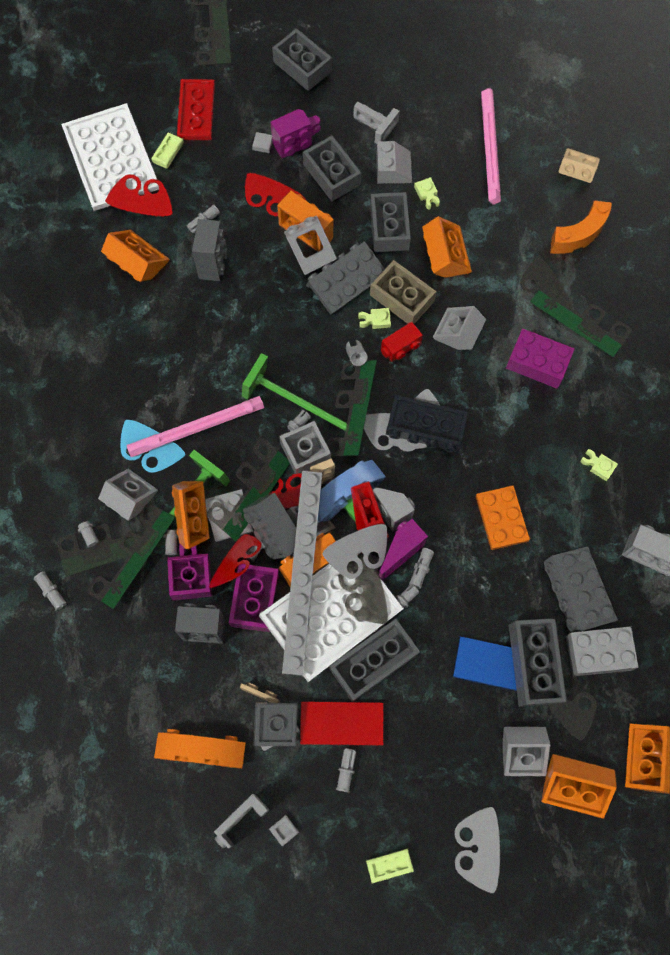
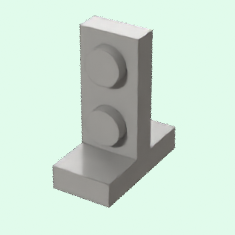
(376, 120)

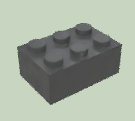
(302, 59)
(332, 168)
(390, 222)
(209, 250)
(272, 526)
(200, 624)

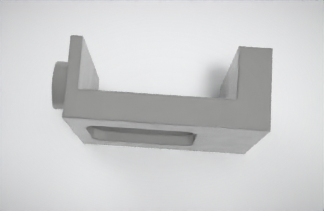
(318, 259)
(252, 802)

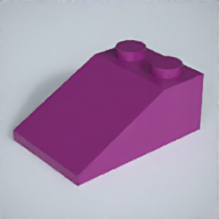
(406, 543)

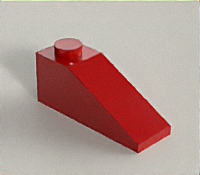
(365, 506)

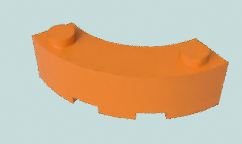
(583, 233)
(199, 749)

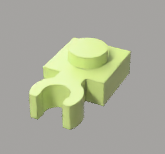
(428, 191)
(378, 318)
(602, 466)

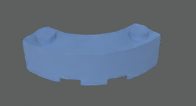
(337, 492)

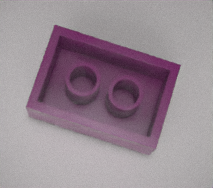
(540, 358)
(252, 595)

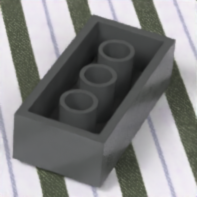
(374, 660)
(537, 662)

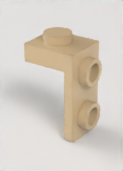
(253, 689)

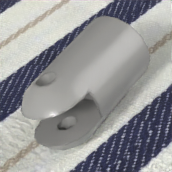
(356, 353)

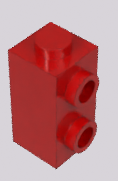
(401, 342)

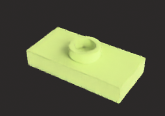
(167, 150)
(389, 866)

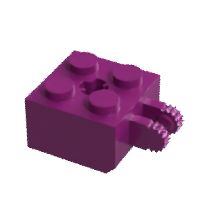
(293, 132)
(179, 570)

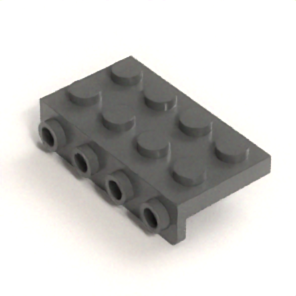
(346, 277)
(579, 590)

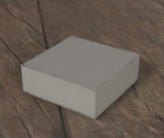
(262, 142)
(284, 830)

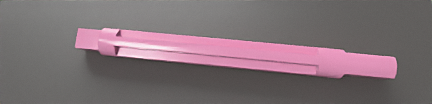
(491, 146)
(195, 426)

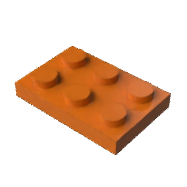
(502, 517)

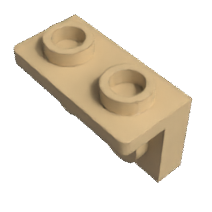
(579, 165)
(327, 469)

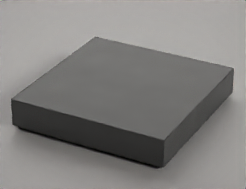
(275, 724)

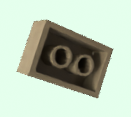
(402, 293)

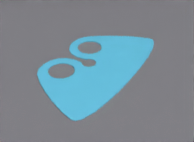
(166, 454)

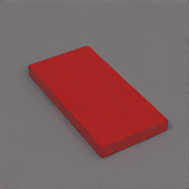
(196, 109)
(341, 723)

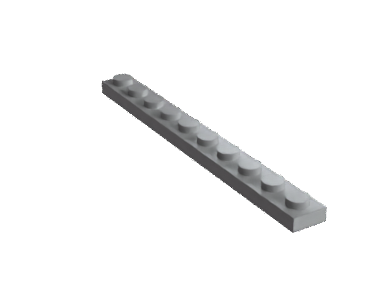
(302, 574)

